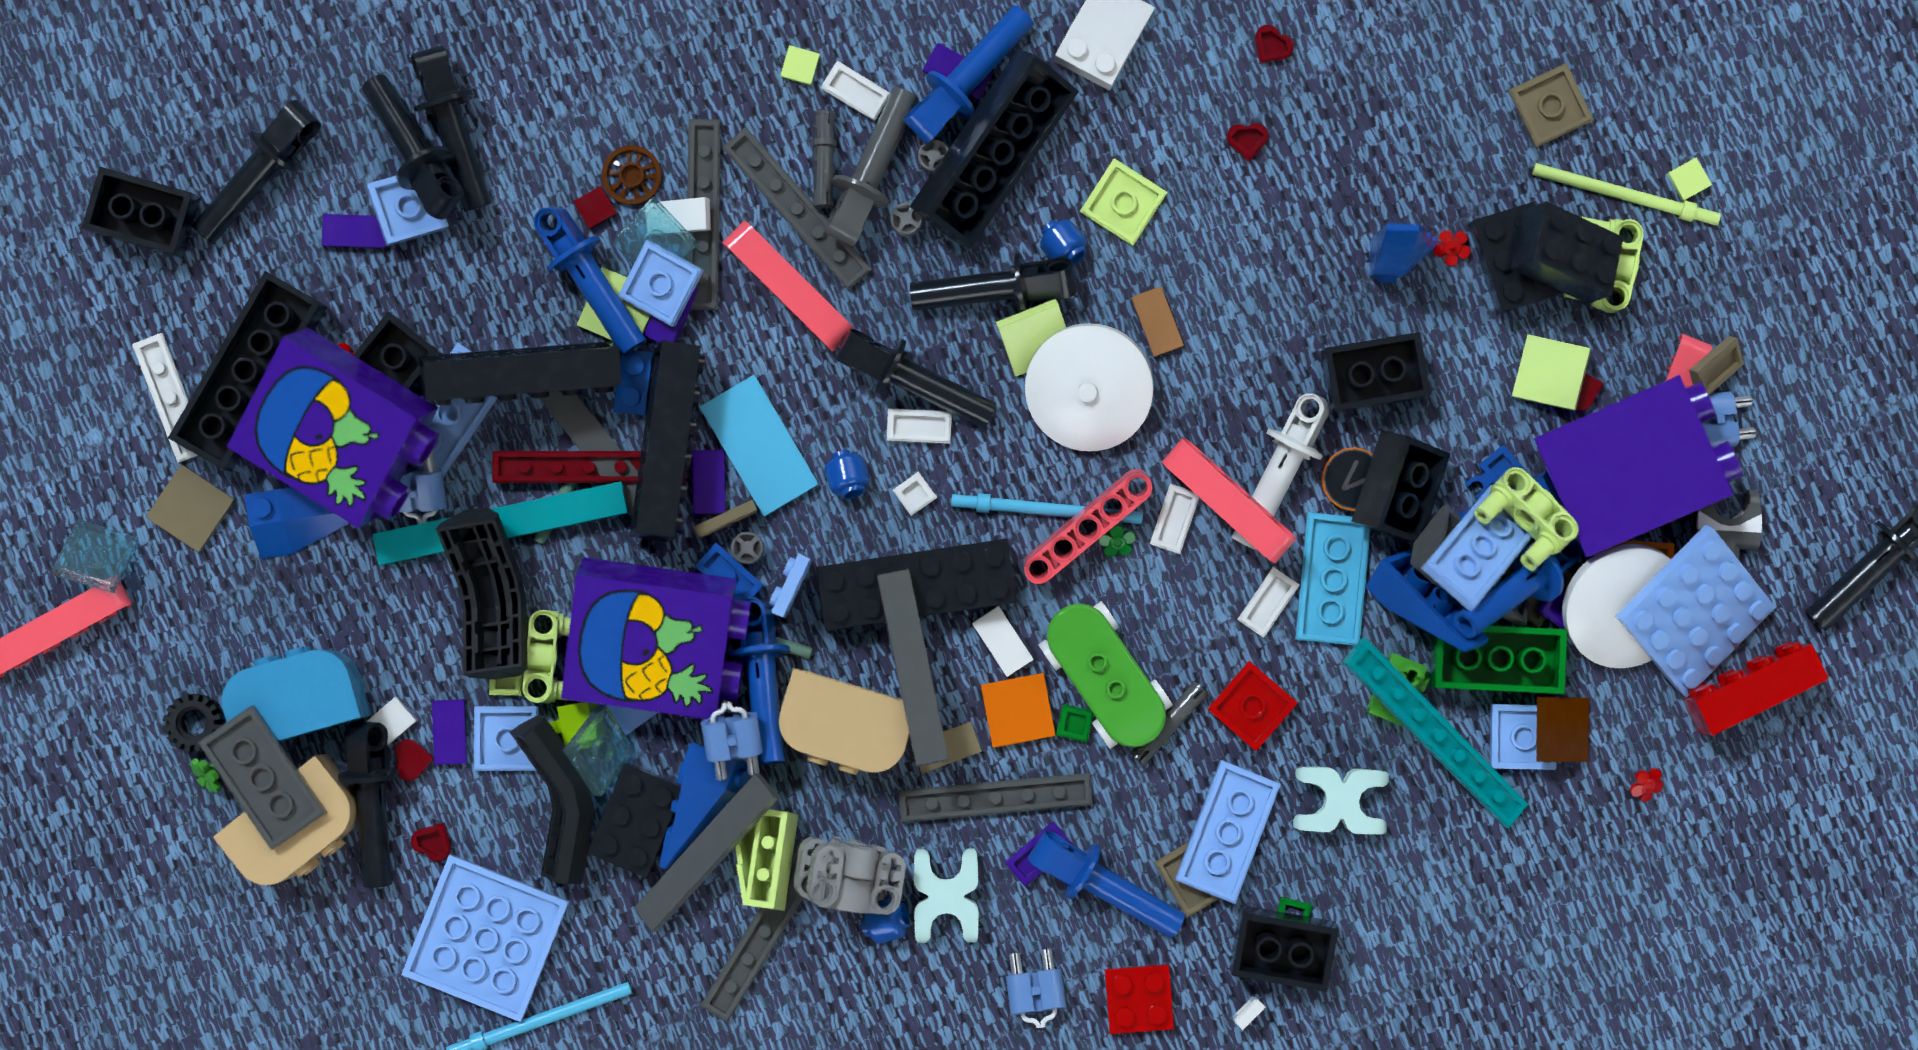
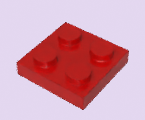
(1252, 705)
(1139, 998)

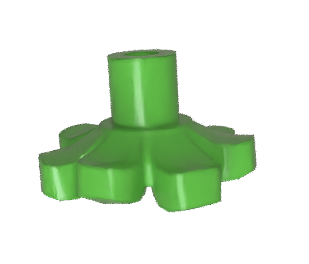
(207, 775)

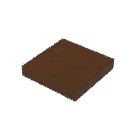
(1562, 729)

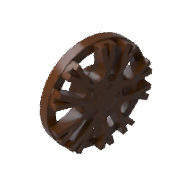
(631, 175)

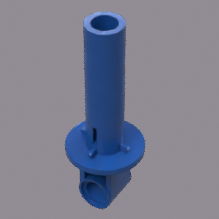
(951, 92)
(574, 254)
(1543, 584)
(759, 655)
(1081, 870)

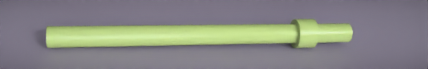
(1685, 210)

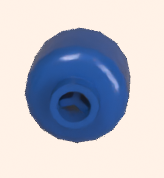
(1063, 240)
(847, 474)
(886, 927)

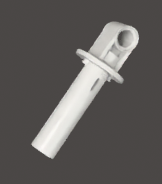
(1293, 445)

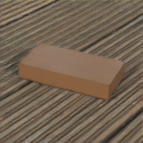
(1157, 321)

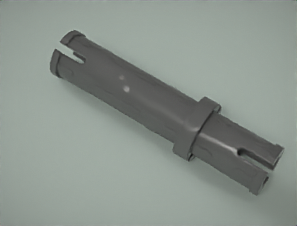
(823, 161)
(1174, 718)

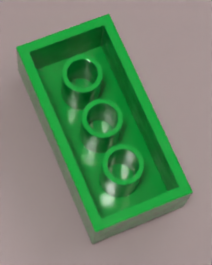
(1509, 661)

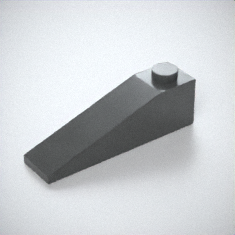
(1432, 538)

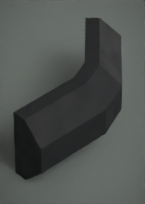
(485, 577)
(569, 797)

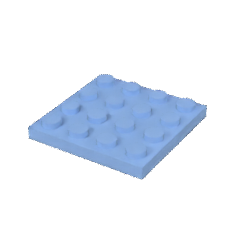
(1695, 611)
(485, 938)

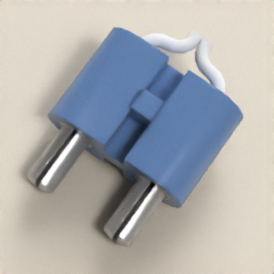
(1723, 426)
(426, 490)
(732, 738)
(1036, 990)

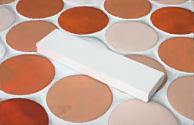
(164, 385)

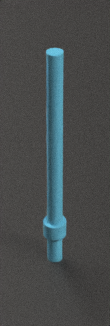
(984, 503)
(481, 1040)

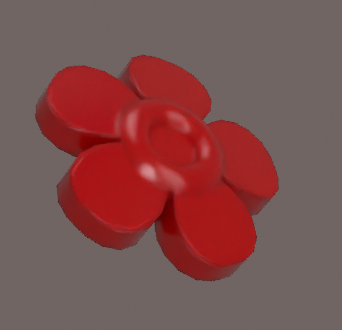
(1452, 247)
(1646, 784)

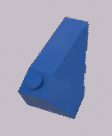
(1397, 250)
(287, 521)
(1419, 601)
(699, 799)

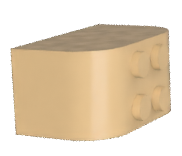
(843, 723)
(301, 852)

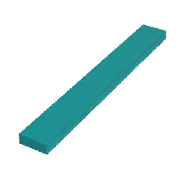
(516, 519)
(1434, 732)

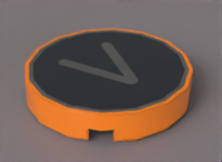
(1345, 476)

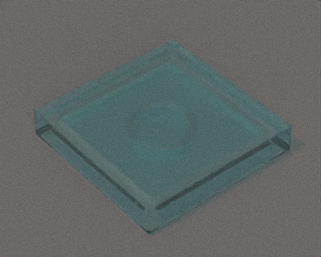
(658, 225)
(95, 556)
(599, 750)

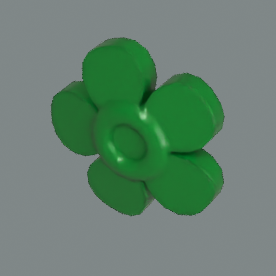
(1117, 540)

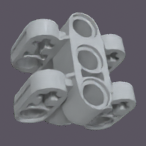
(849, 875)

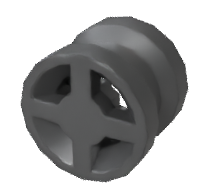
(934, 151)
(906, 216)
(744, 544)

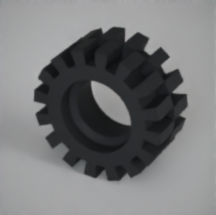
(177, 712)

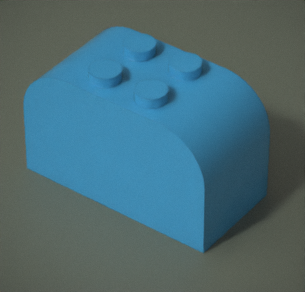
(299, 692)

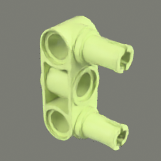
(1627, 265)
(1533, 511)
(543, 655)

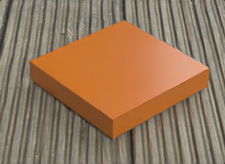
(1018, 710)

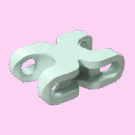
(1341, 800)
(946, 896)

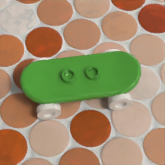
(1106, 675)

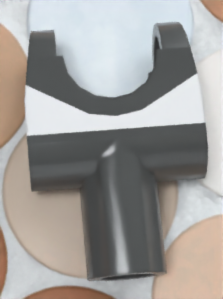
(1738, 533)

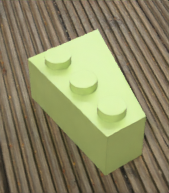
(766, 860)

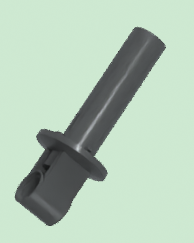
(860, 190)

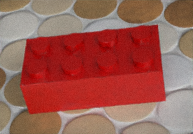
(1755, 688)

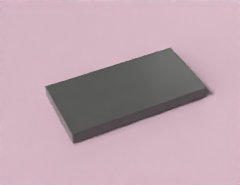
(262, 777)

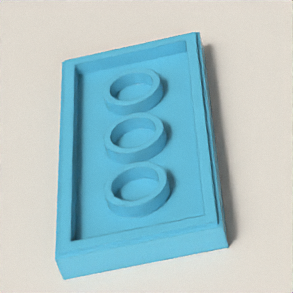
(759, 445)
(1332, 580)

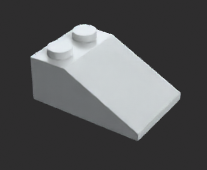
(1103, 38)

